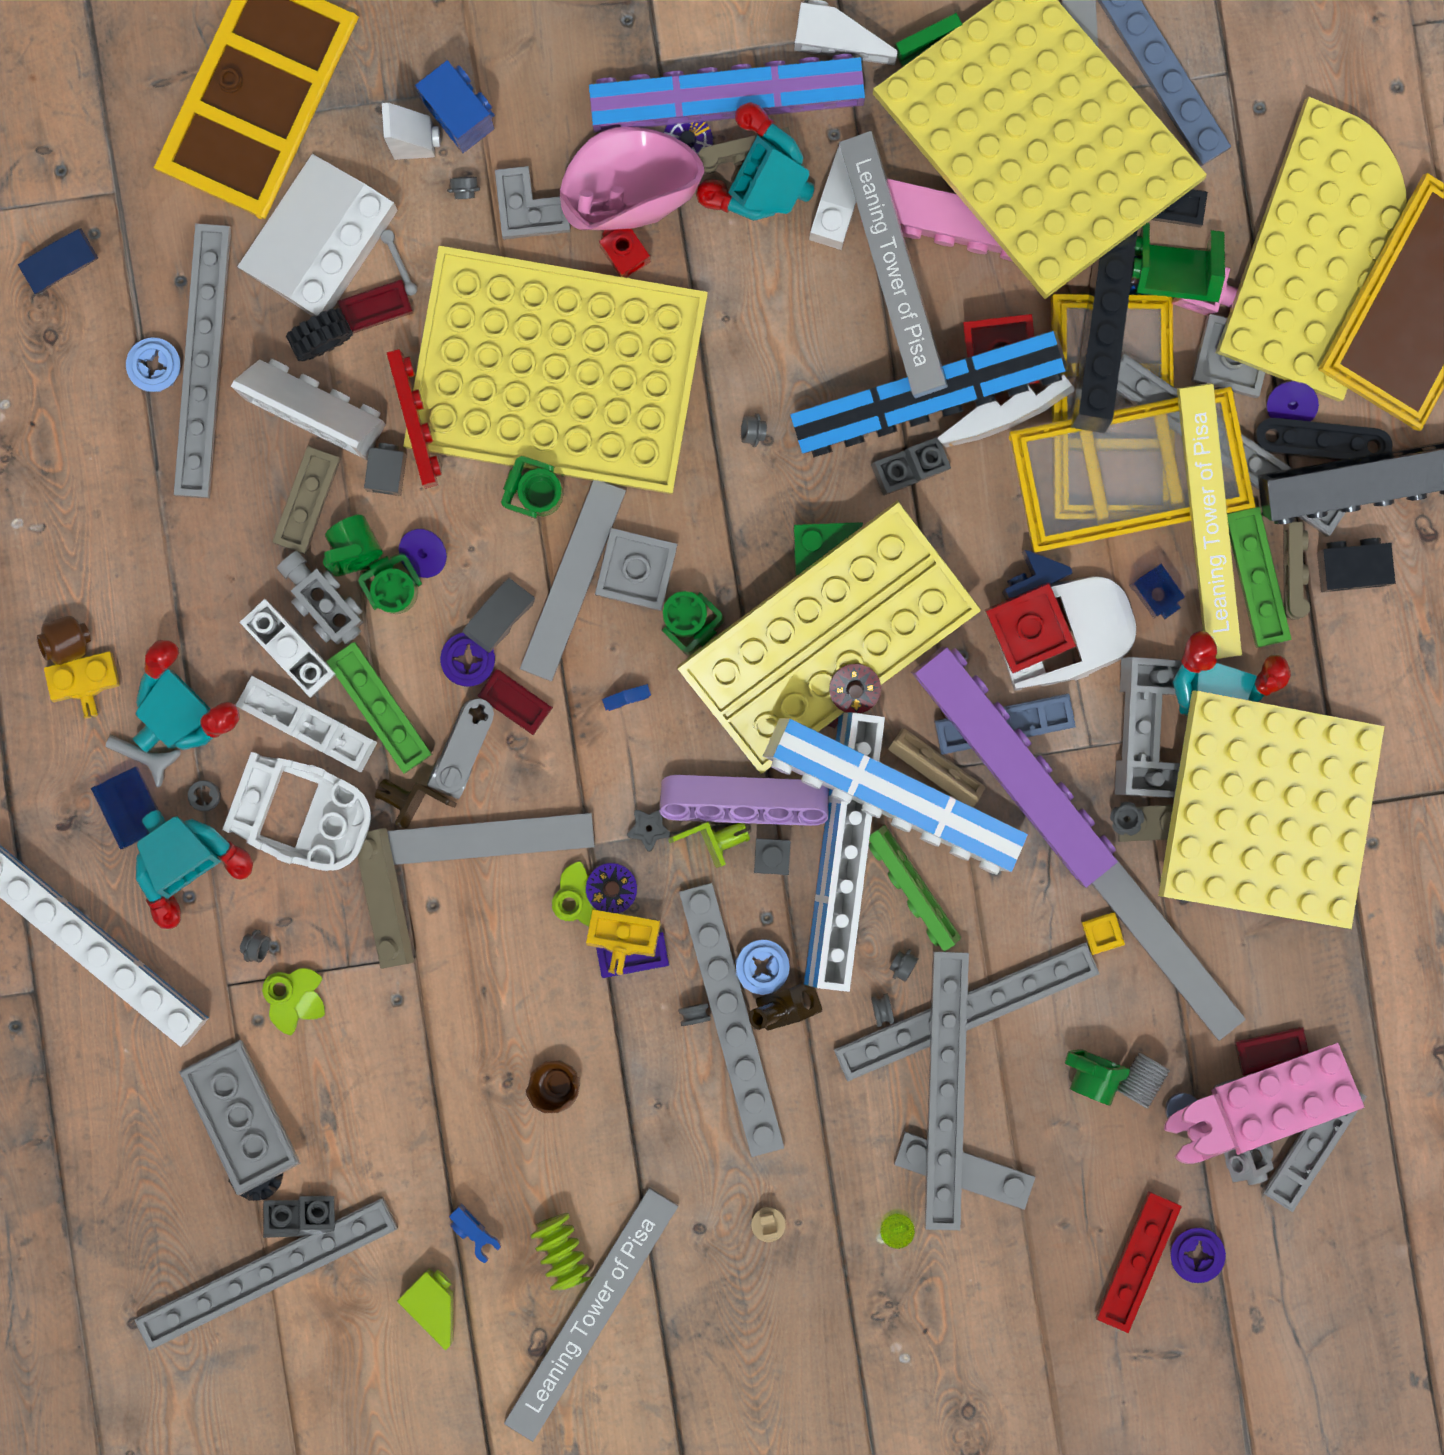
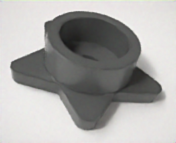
(639, 831)

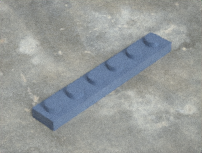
(1167, 78)

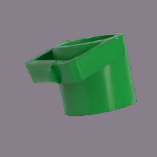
(537, 489)
(352, 546)
(391, 588)
(686, 616)
(1095, 1075)

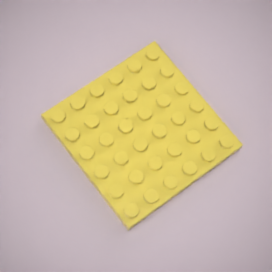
(1271, 810)

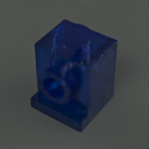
(1158, 579)

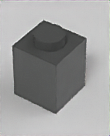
(385, 470)
(772, 856)

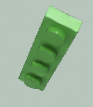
(1258, 577)
(379, 707)
(905, 877)

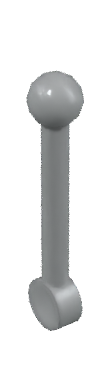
(388, 238)

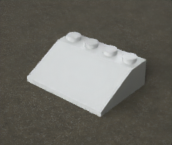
(318, 236)
(310, 407)

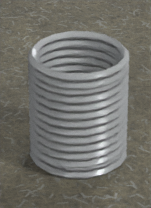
(1143, 1080)

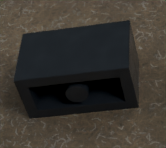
(1356, 566)

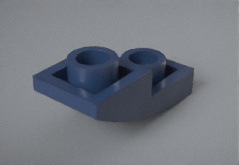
(57, 261)

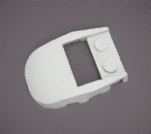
(1100, 626)
(333, 825)

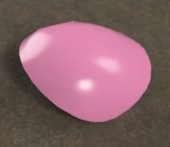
(628, 179)

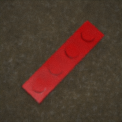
(411, 404)
(1138, 1262)

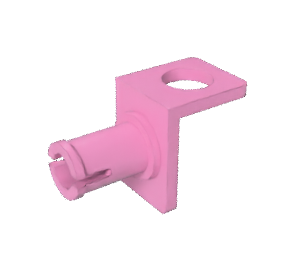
(1227, 297)

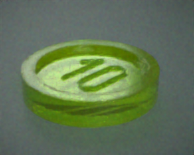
(897, 1231)

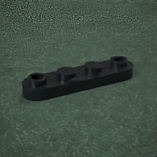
(1320, 439)

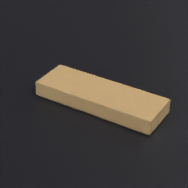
(936, 768)

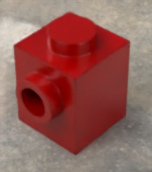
(624, 251)

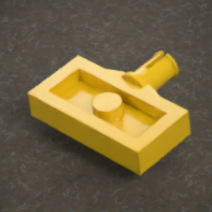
(82, 680)
(622, 936)

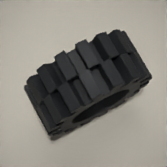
(319, 334)

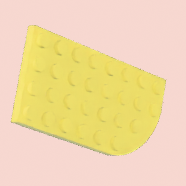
(1314, 246)

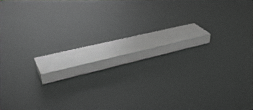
(573, 580)
(492, 838)
(1168, 951)

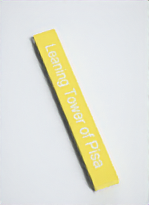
(1209, 517)

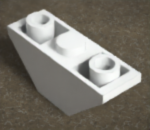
(288, 648)

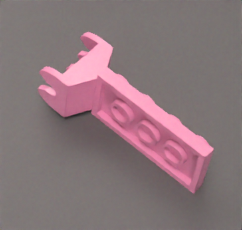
(1267, 1106)

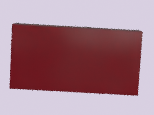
(376, 306)
(515, 701)
(1270, 1050)

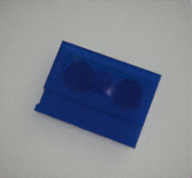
(124, 805)

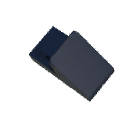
(1042, 571)

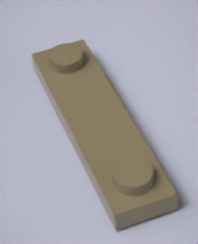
(384, 900)

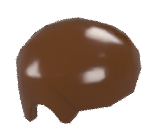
(553, 1087)

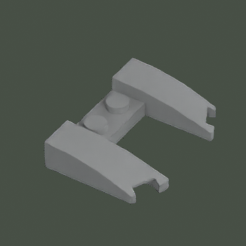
(1140, 770)

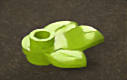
(573, 885)
(297, 1002)

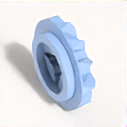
(146, 351)
(777, 965)

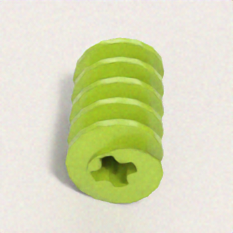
(560, 1252)

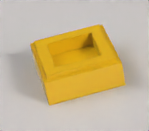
(1102, 933)

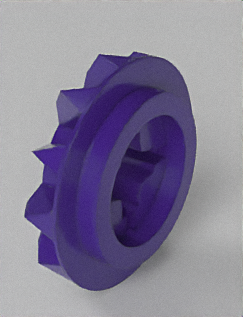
(456, 671)
(1207, 1268)

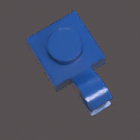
(467, 1225)

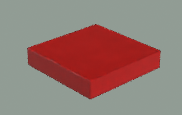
(1030, 627)

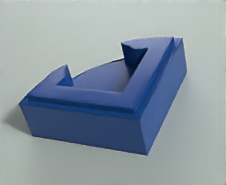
(626, 697)

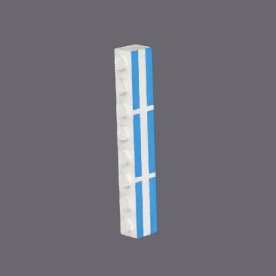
(895, 796)
(842, 869)
(98, 951)

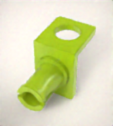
(717, 841)

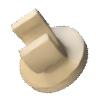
(768, 1224)

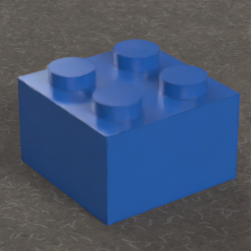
(454, 105)

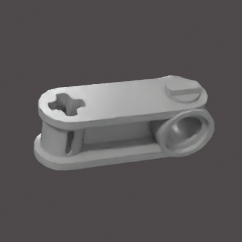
(461, 749)

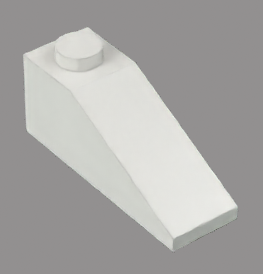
(831, 33)
(409, 133)
(834, 207)

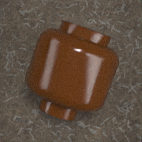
(63, 640)

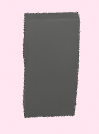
(910, 466)
(498, 615)
(298, 1217)

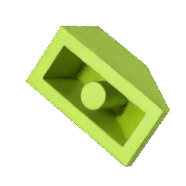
(431, 1305)

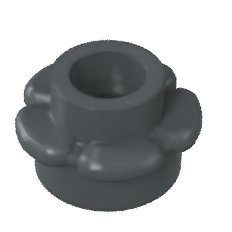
(463, 187)
(753, 430)
(1136, 818)
(255, 946)
(903, 965)

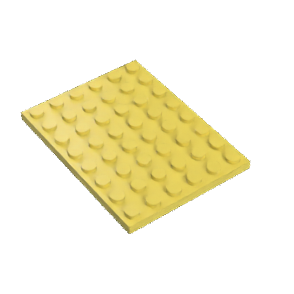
(1039, 137)
(558, 368)

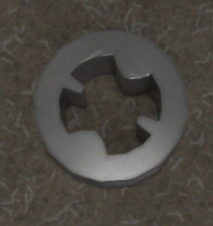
(193, 798)
(882, 1010)
(694, 1014)

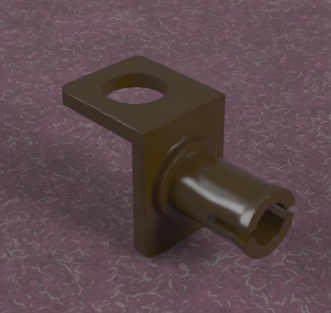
(407, 801)
(784, 1008)

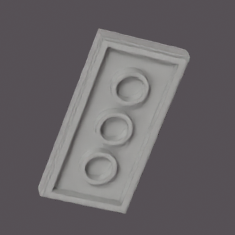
(239, 1117)

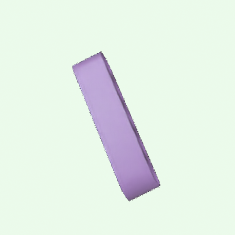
(743, 800)

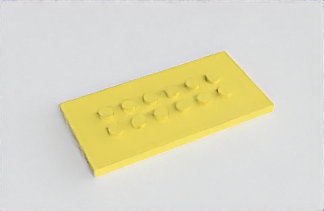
(865, 602)

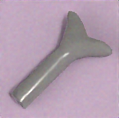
(155, 761)

